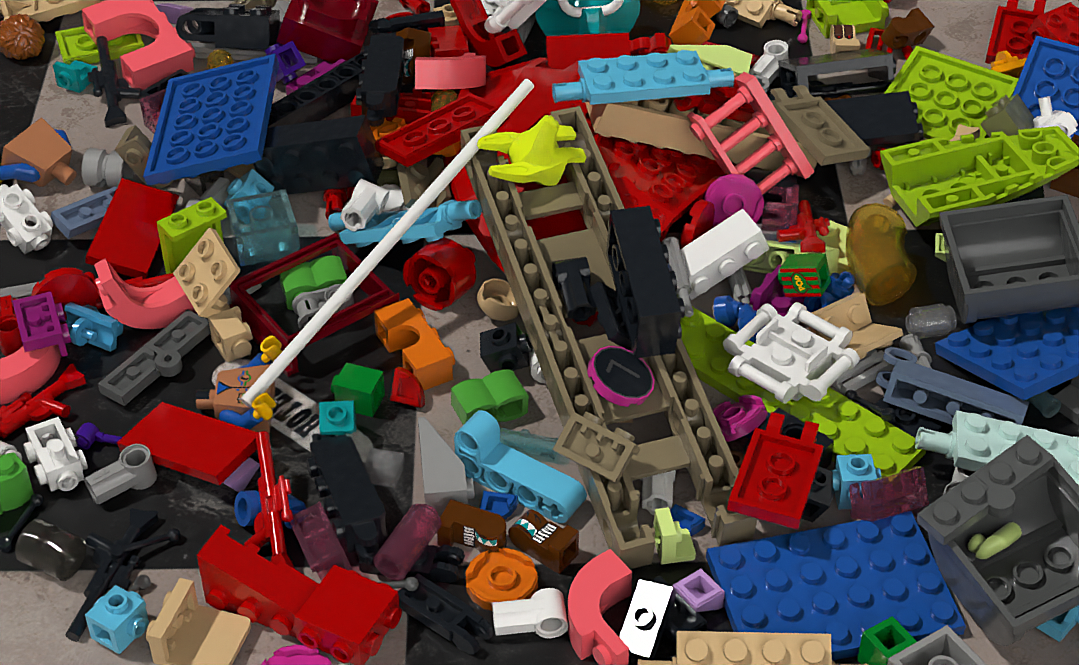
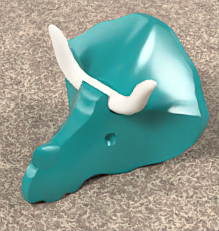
(587, 16)

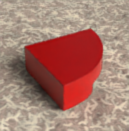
(407, 388)

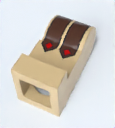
(843, 39)

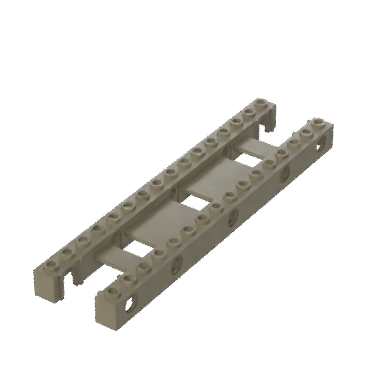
(564, 360)

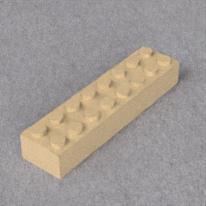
(664, 126)

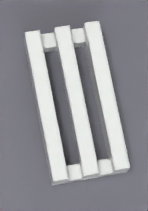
(860, 377)

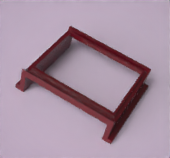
(263, 325)

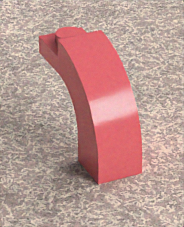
(450, 72)
(140, 307)
(26, 371)
(593, 591)

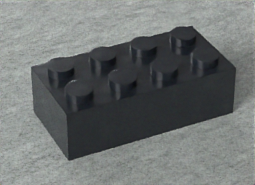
(320, 155)
(644, 282)

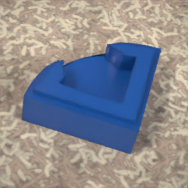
(499, 503)
(687, 519)

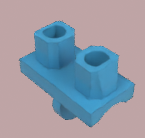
(92, 327)

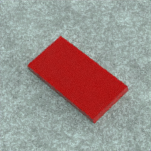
(435, 130)
(129, 228)
(192, 442)

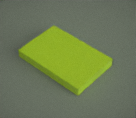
(78, 45)

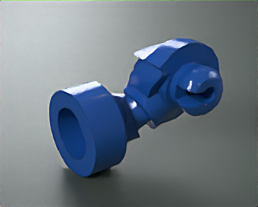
(839, 288)
(728, 311)
(248, 505)

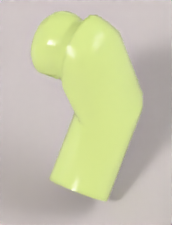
(995, 543)

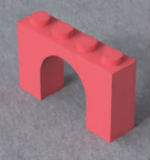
(148, 64)

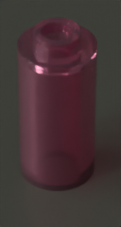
(407, 541)

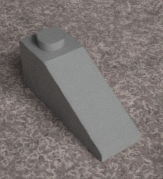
(441, 470)

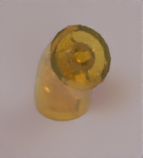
(878, 254)

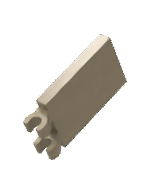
(818, 127)

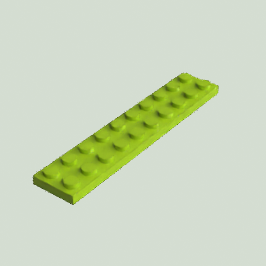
(839, 418)

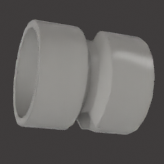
(104, 168)

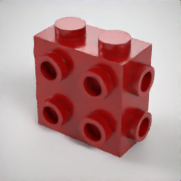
(1058, 24)
(348, 616)

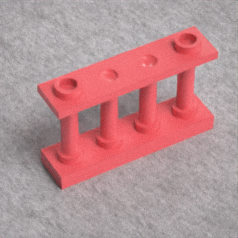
(764, 116)

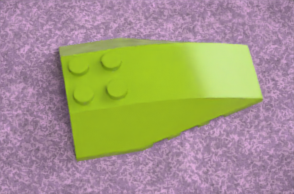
(974, 172)

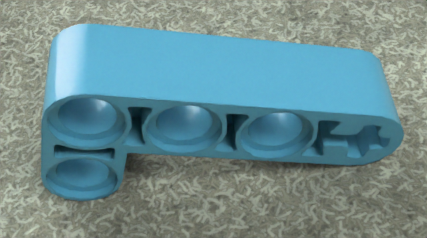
(515, 473)

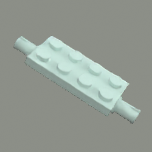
(980, 439)

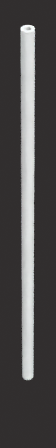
(384, 246)

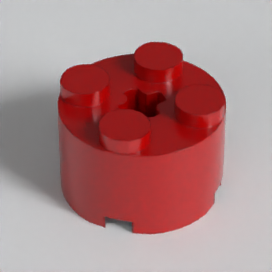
(440, 273)

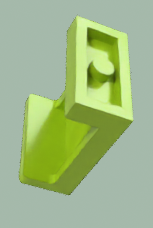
(860, 13)
(185, 228)

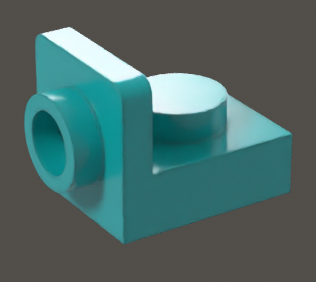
(73, 76)
(337, 418)

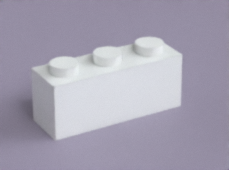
(722, 252)

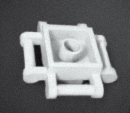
(511, 14)
(789, 357)

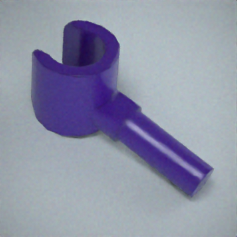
(89, 433)

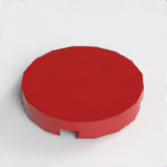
(702, 222)
(68, 286)

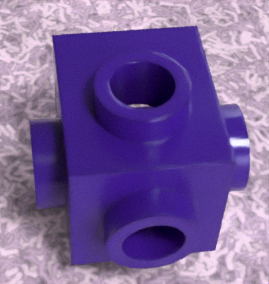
(289, 61)

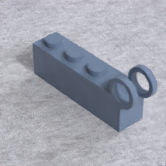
(942, 394)

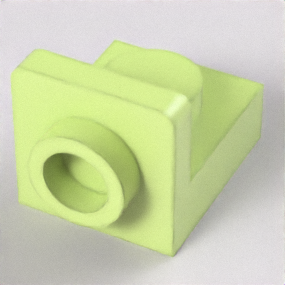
(670, 540)

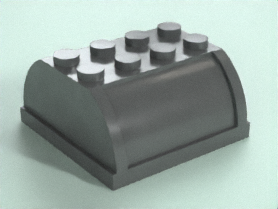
(1012, 257)
(1033, 575)

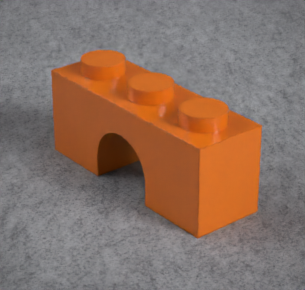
(694, 22)
(422, 351)

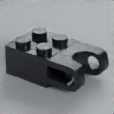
(232, 26)

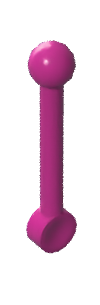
(806, 14)

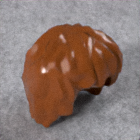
(21, 37)

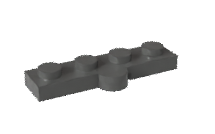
(156, 358)
(986, 491)

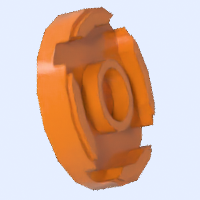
(500, 577)

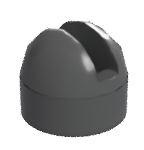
(727, 16)

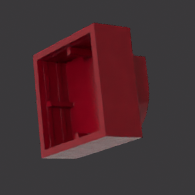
(327, 27)

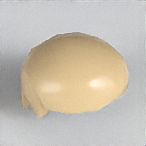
(497, 300)

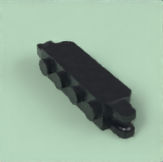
(381, 77)
(347, 494)

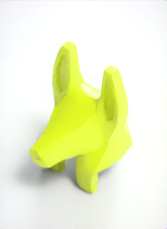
(534, 153)

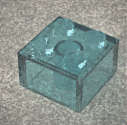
(262, 227)

